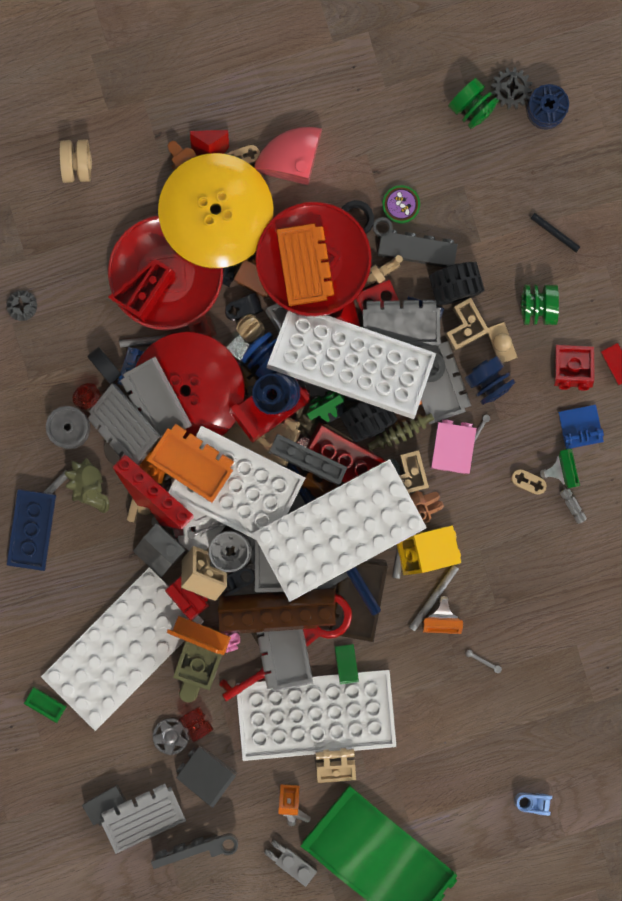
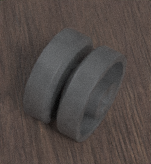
(62, 417)

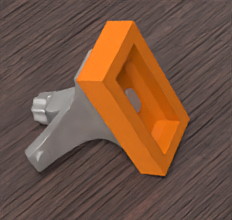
(443, 620)
(289, 804)

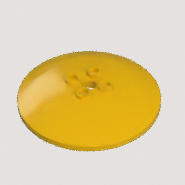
(207, 237)

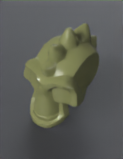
(86, 485)

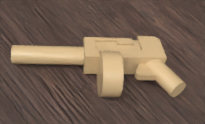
(379, 275)

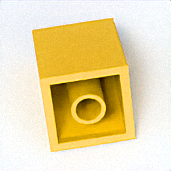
(429, 551)

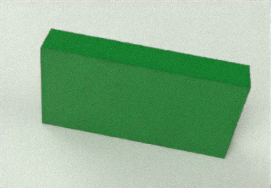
(346, 664)
(45, 705)

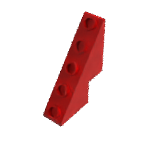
(150, 494)

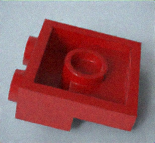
(574, 367)

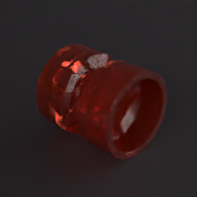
(193, 717)

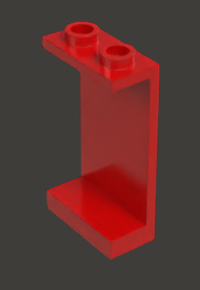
(257, 423)

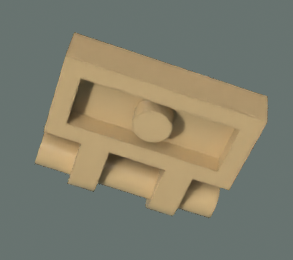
(336, 770)

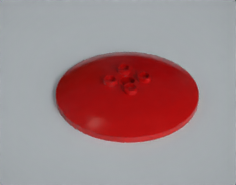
(346, 249)
(188, 293)
(208, 371)

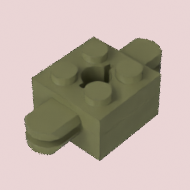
(196, 670)

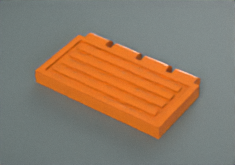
(303, 266)
(190, 464)

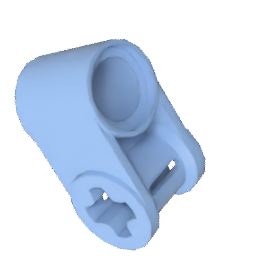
(536, 804)

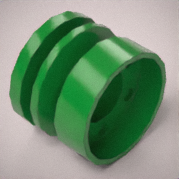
(473, 103)
(540, 304)

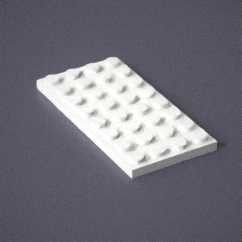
(352, 362)
(339, 530)
(118, 651)
(317, 717)

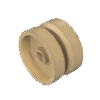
(72, 161)

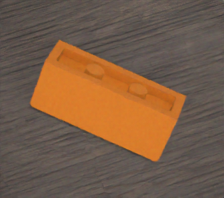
(200, 635)

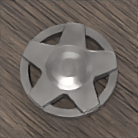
(170, 736)

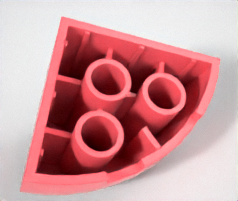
(290, 155)

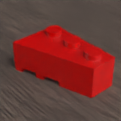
(144, 289)

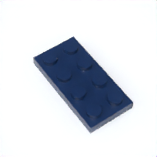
(31, 529)

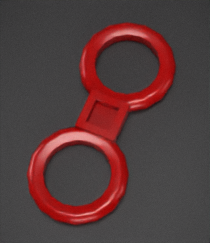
(312, 634)

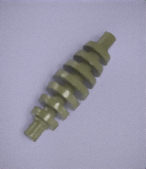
(407, 428)

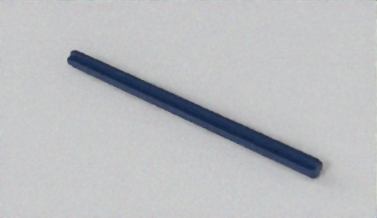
(352, 573)

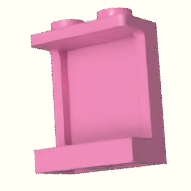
(453, 447)

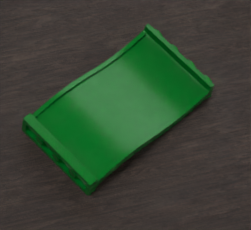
(376, 853)

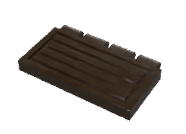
(363, 622)

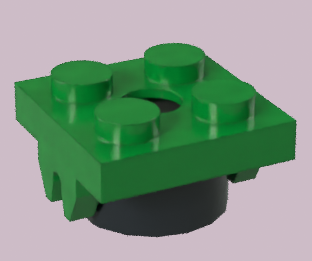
(327, 407)

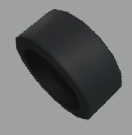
(365, 207)
(104, 365)

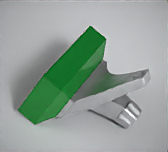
(563, 469)

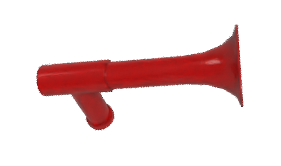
(232, 692)

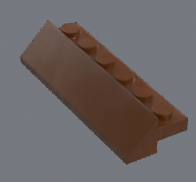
(275, 613)

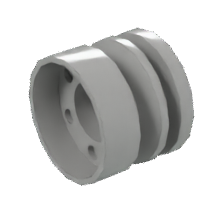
(219, 553)

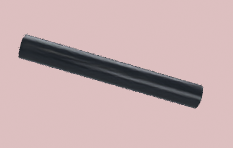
(555, 232)

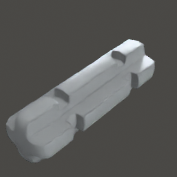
(573, 505)

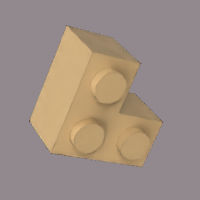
(471, 325)
(414, 473)
(200, 576)

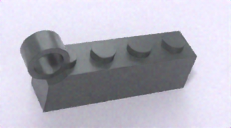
(414, 248)

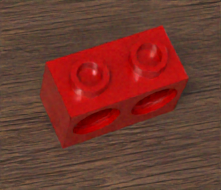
(374, 294)

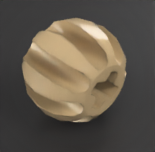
(250, 328)

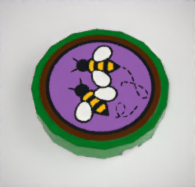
(401, 204)

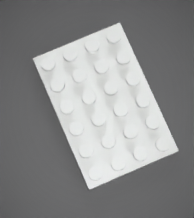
(252, 495)

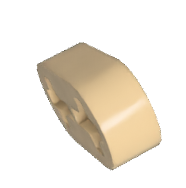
(244, 151)
(531, 478)

